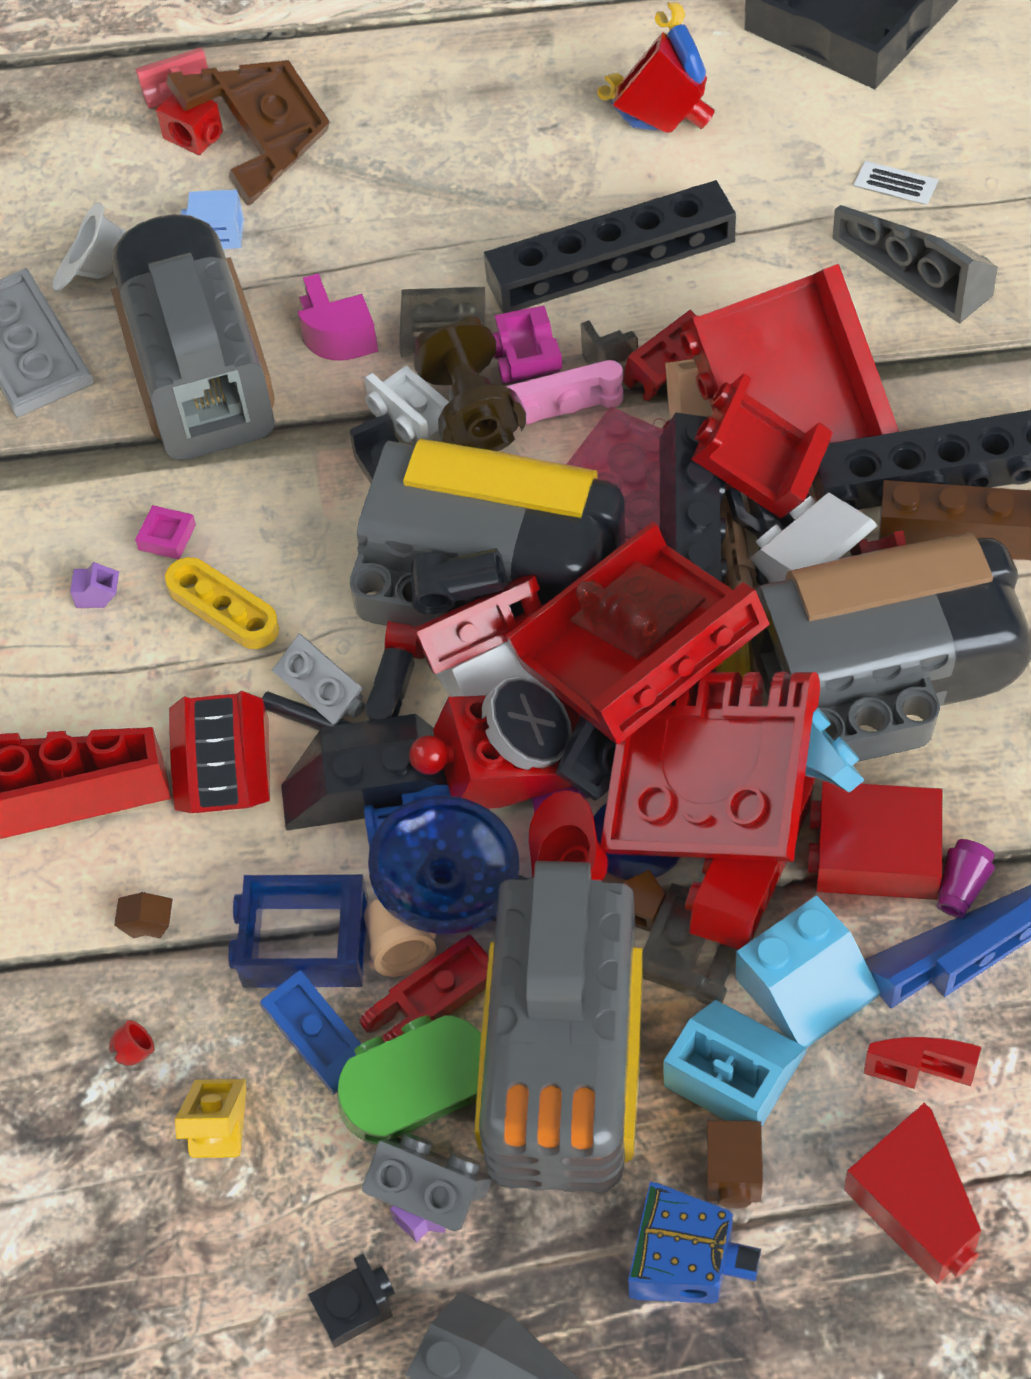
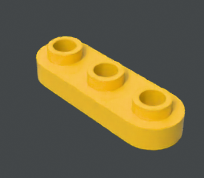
(216, 590)

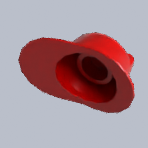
(566, 832)

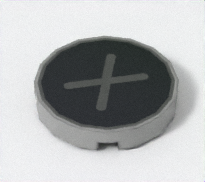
(526, 723)

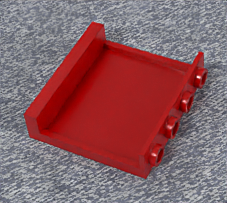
(801, 356)
(610, 685)

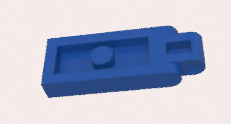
(311, 1027)

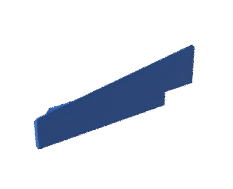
(954, 950)

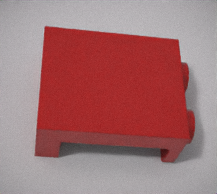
(759, 449)

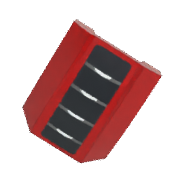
(219, 752)

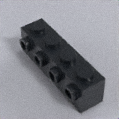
(690, 498)

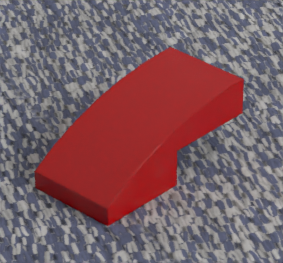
(903, 1058)

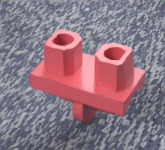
(154, 75)

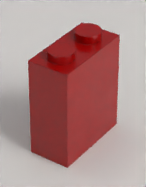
(878, 841)

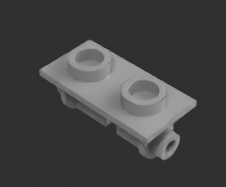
(320, 681)

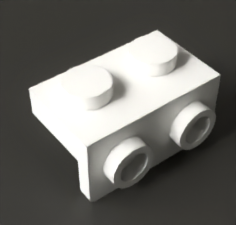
(408, 402)

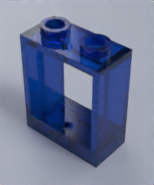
(300, 892)

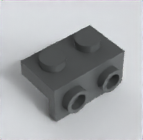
(425, 1182)

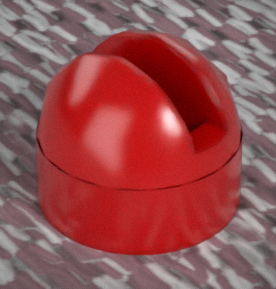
(131, 1043)

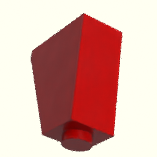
(918, 1196)

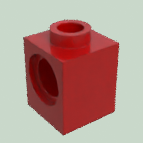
(191, 128)

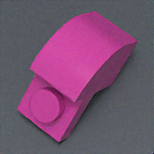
(335, 328)

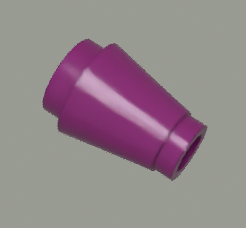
(964, 876)

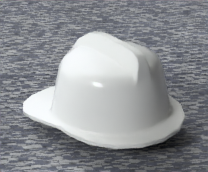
(91, 250)

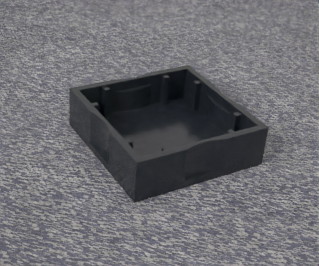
(847, 36)

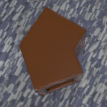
(647, 899)
(143, 914)

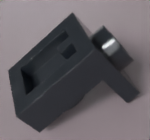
(369, 440)
(353, 1302)

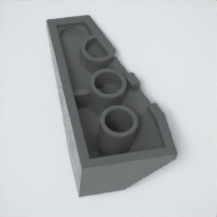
(927, 265)
(482, 1343)

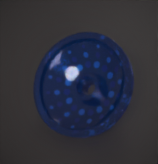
(448, 840)

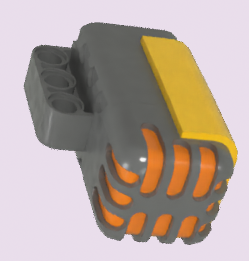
(560, 1033)

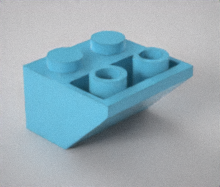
(731, 1064)

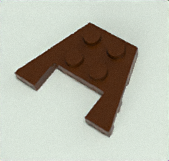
(271, 109)

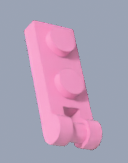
(571, 391)

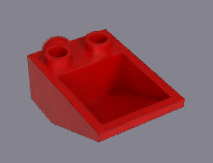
(473, 764)

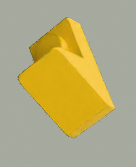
(213, 1118)

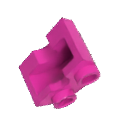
(526, 345)

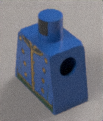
(686, 1250)

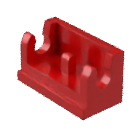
(649, 360)

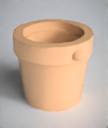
(394, 945)

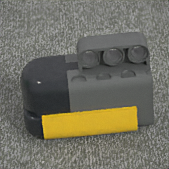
(473, 500)

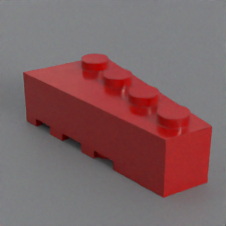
(77, 777)

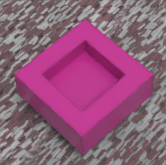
(165, 532)

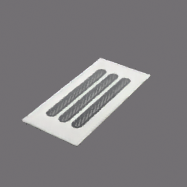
(896, 182)

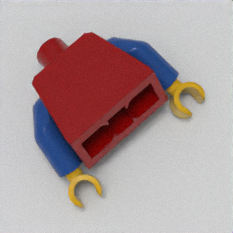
(664, 82)

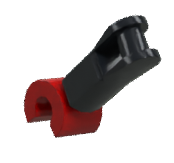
(394, 671)

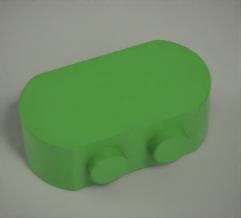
(409, 1078)

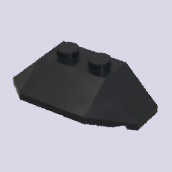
(355, 768)

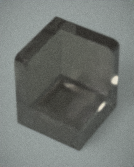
(612, 346)

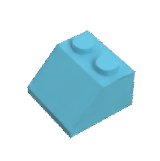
(806, 973)

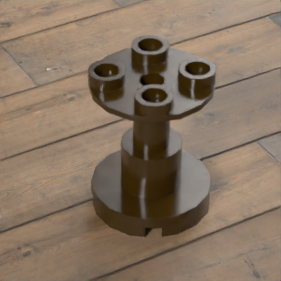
(477, 411)

